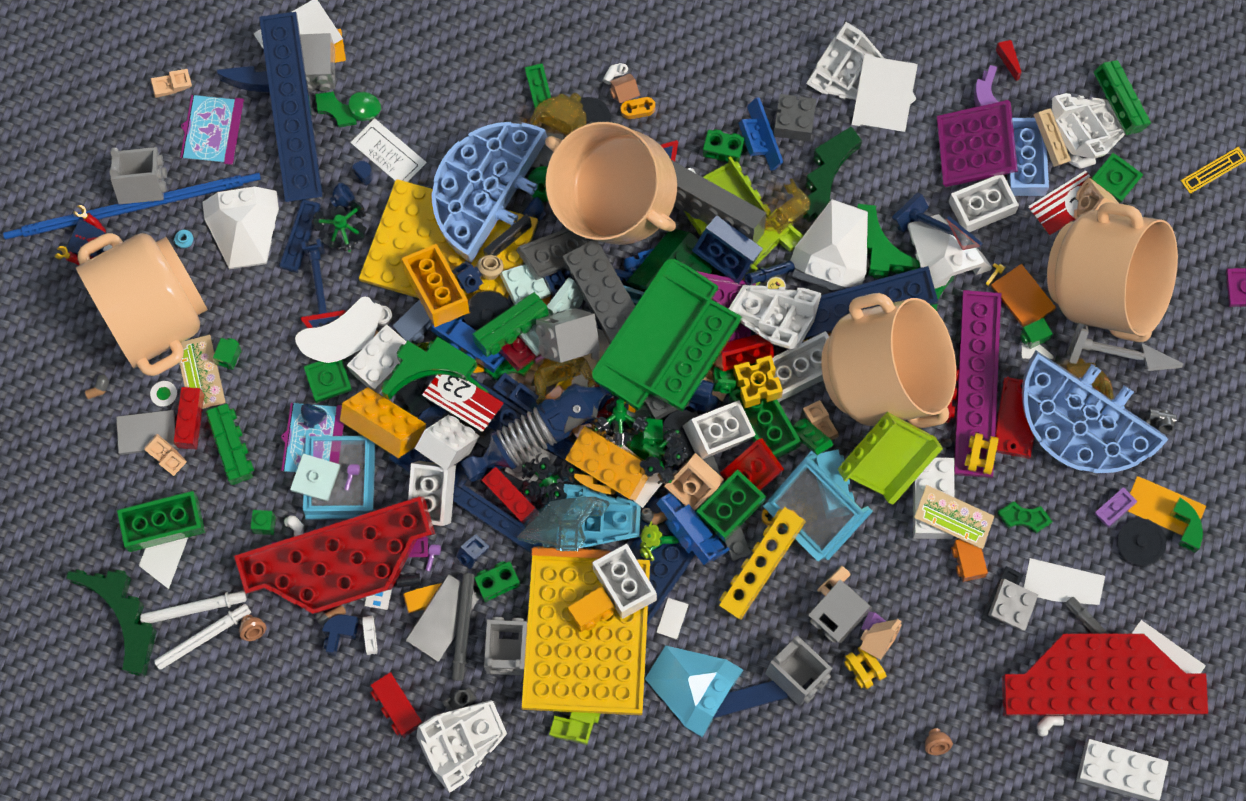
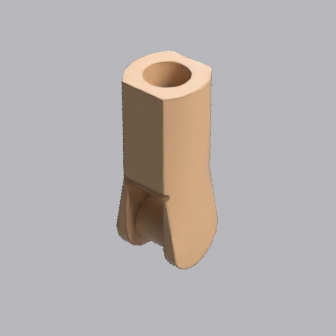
(840, 574)

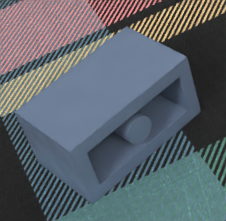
(414, 323)

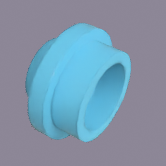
(186, 243)

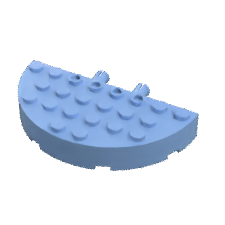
(479, 181)
(1082, 423)

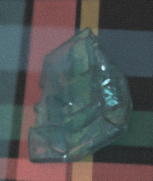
(561, 522)

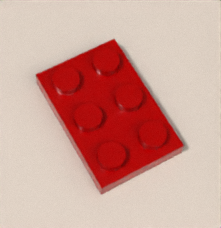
(756, 464)

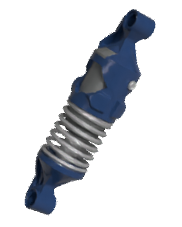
(548, 424)

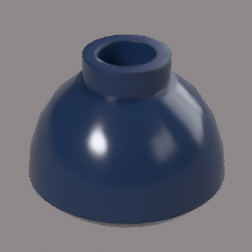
(341, 195)
(535, 209)
(312, 415)

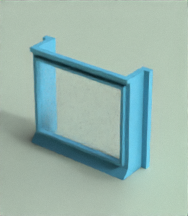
(360, 496)
(823, 505)

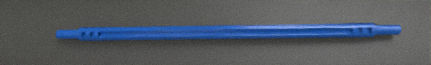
(118, 209)

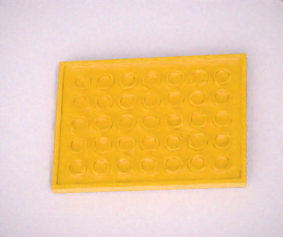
(412, 226)
(573, 668)

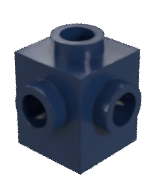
(468, 277)

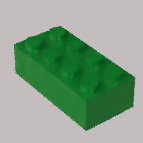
(770, 424)
(161, 521)

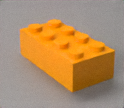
(435, 285)
(382, 422)
(608, 463)

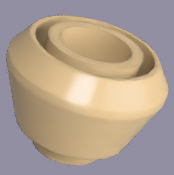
(490, 267)

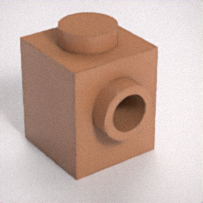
(624, 88)

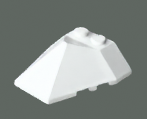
(842, 62)
(1086, 125)
(242, 224)
(835, 246)
(944, 253)
(777, 314)
(459, 741)

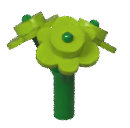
(653, 539)

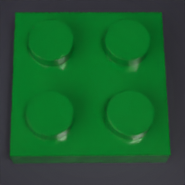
(1117, 177)
(327, 379)

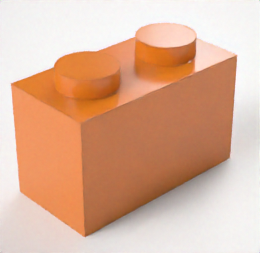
(970, 561)

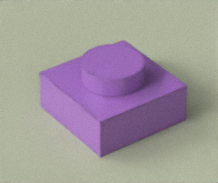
(872, 618)

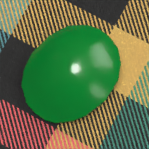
(364, 106)

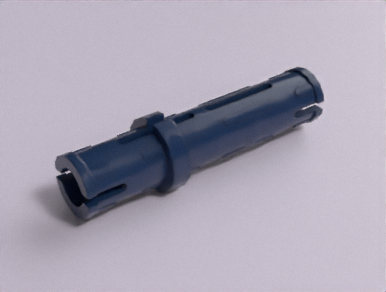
(770, 272)

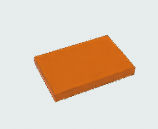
(1023, 296)

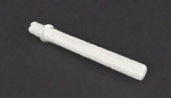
(194, 607)
(203, 636)

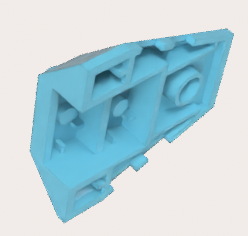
(617, 523)
(692, 685)

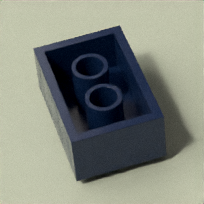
(727, 249)

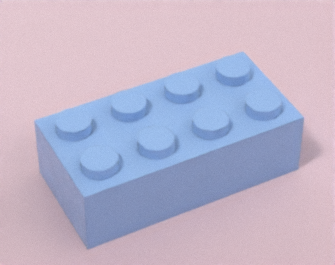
(1031, 160)

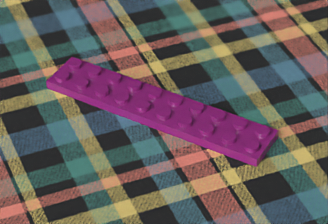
(977, 375)

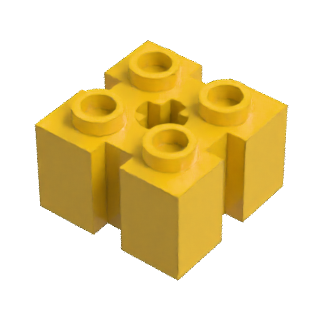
(763, 372)

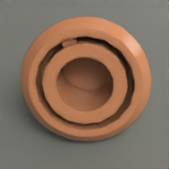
(251, 628)
(937, 742)

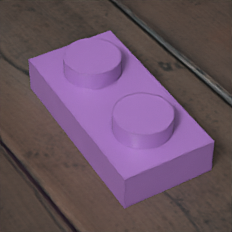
(1115, 507)

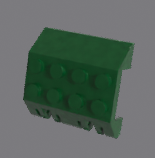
(674, 245)

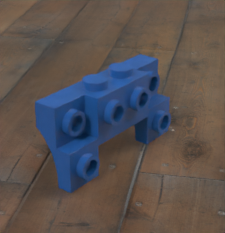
(460, 336)
(690, 530)

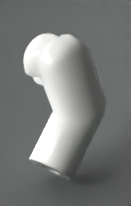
(614, 71)
(1080, 162)
(295, 524)
(1047, 722)

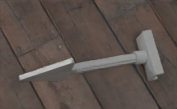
(1153, 359)

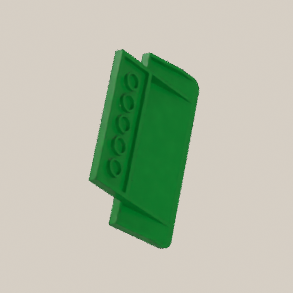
(667, 340)

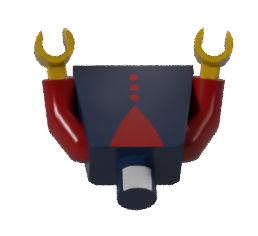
(85, 231)

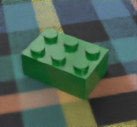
(731, 505)

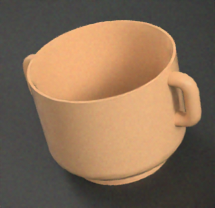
(611, 183)
(1114, 270)
(142, 297)
(890, 362)

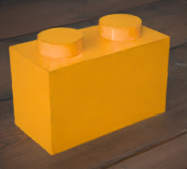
(591, 609)

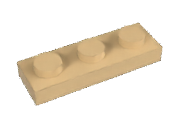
(1052, 137)

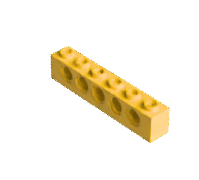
(739, 607)

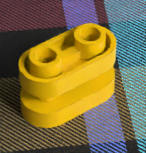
(976, 443)
(863, 678)

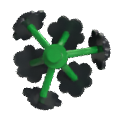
(339, 218)

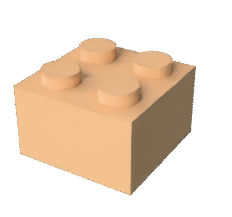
(694, 482)

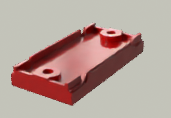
(1012, 423)

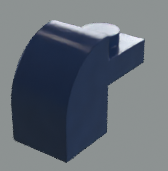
(336, 627)

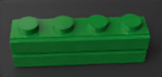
(1122, 97)
(510, 324)
(229, 444)

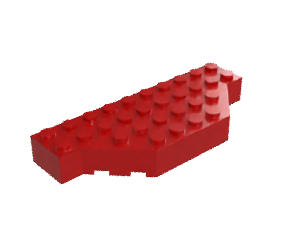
(339, 560)
(1104, 679)

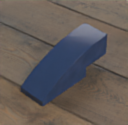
(245, 78)
(516, 393)

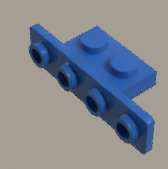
(759, 135)

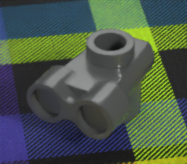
(1162, 419)
(458, 700)

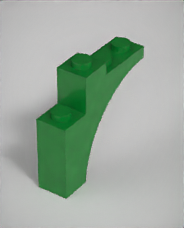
(884, 254)
(416, 363)

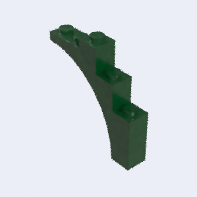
(830, 157)
(137, 638)

